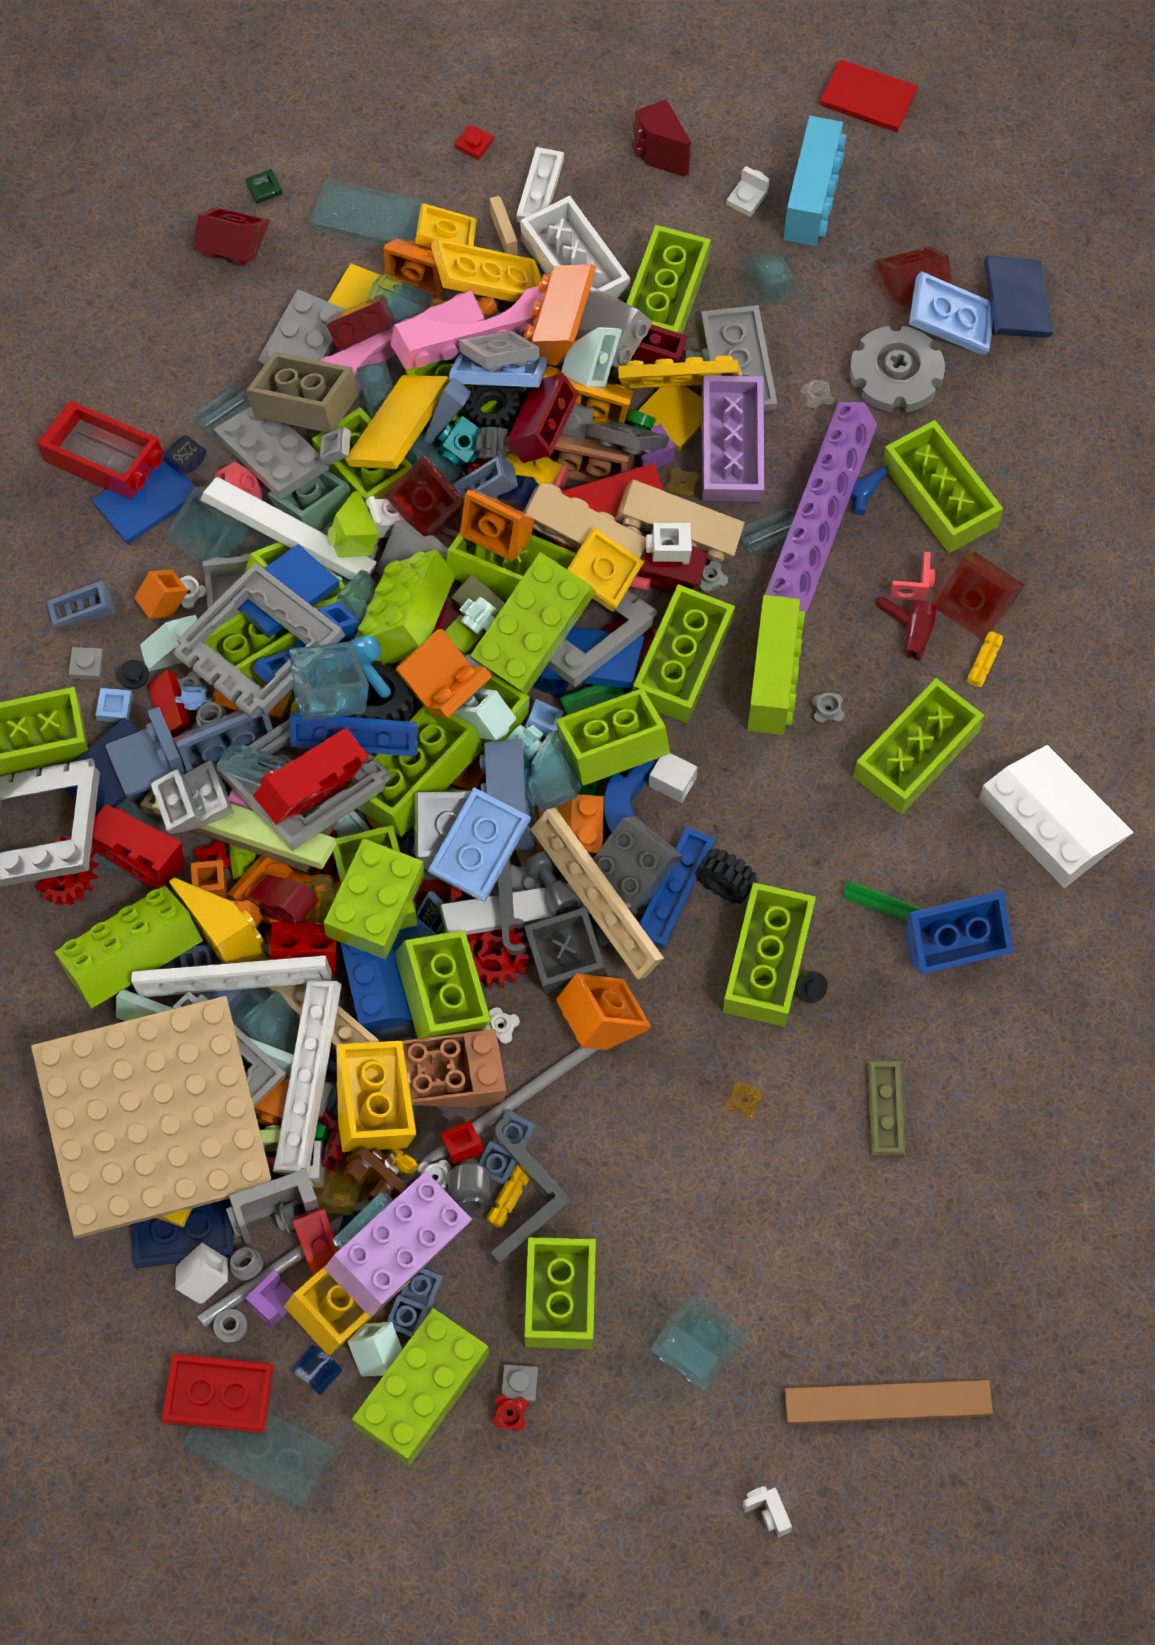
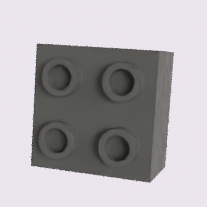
(636, 861)
(564, 948)

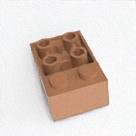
(455, 1070)

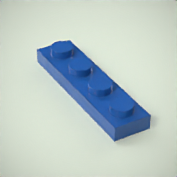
(372, 734)
(674, 892)

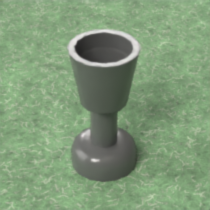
(558, 894)

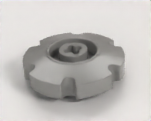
(897, 369)

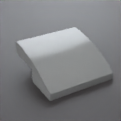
(406, 542)
(191, 798)

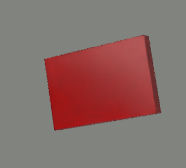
(868, 95)
(218, 1394)

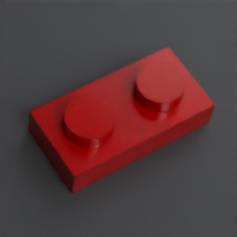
(315, 1238)

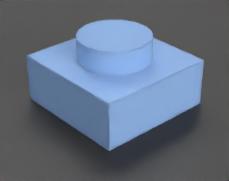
(113, 705)
(543, 717)

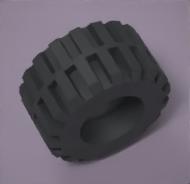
(398, 704)

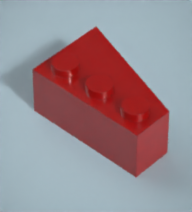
(311, 777)
(137, 847)

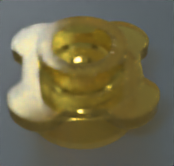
(686, 489)
(742, 1090)

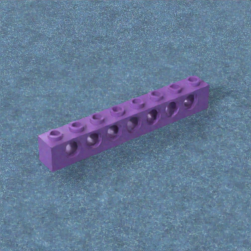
(823, 503)

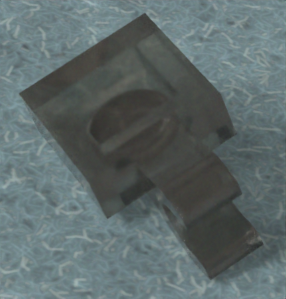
(425, 1137)

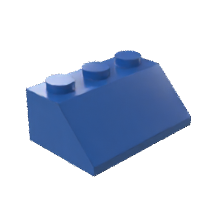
(958, 933)
(377, 987)

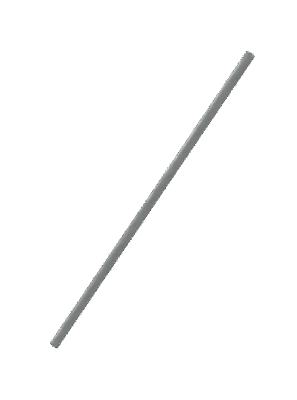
(435, 1156)

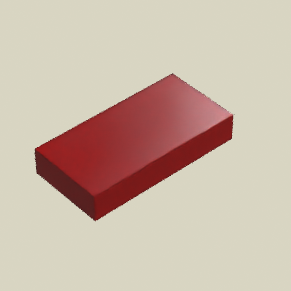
(163, 694)

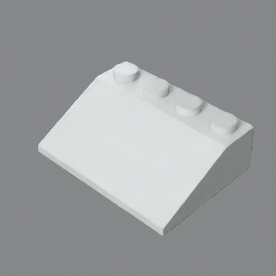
(1053, 814)

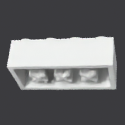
(566, 237)

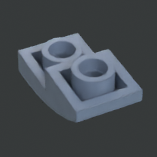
(495, 1156)
(415, 1302)

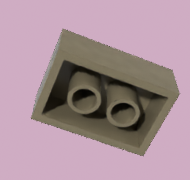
(303, 392)

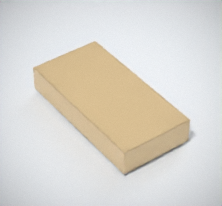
(503, 226)

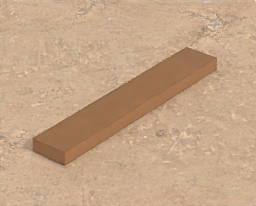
(888, 1402)

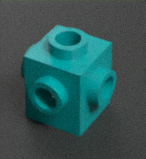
(449, 446)

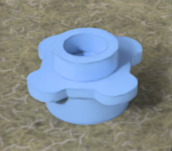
(193, 697)

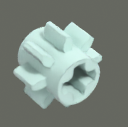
(478, 615)
(531, 739)

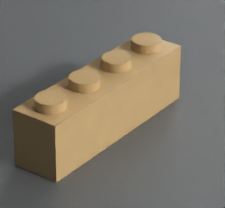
(571, 520)
(710, 530)

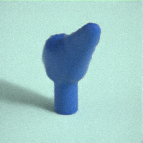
(865, 488)

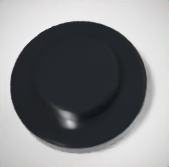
(133, 674)
(811, 986)

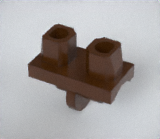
(376, 1169)

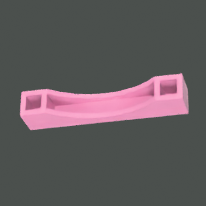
(429, 341)
(378, 348)

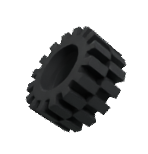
(487, 393)
(726, 875)

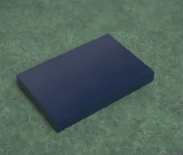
(1018, 296)
(109, 788)
(164, 1243)

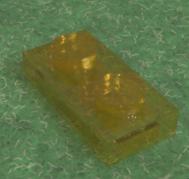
(338, 1194)

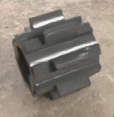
(492, 443)

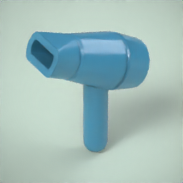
(367, 651)

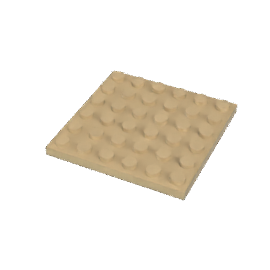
(150, 1116)

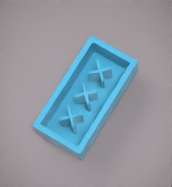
(815, 181)

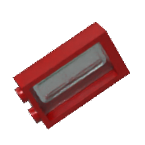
(100, 449)

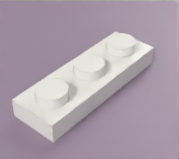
(540, 182)

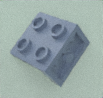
(145, 755)

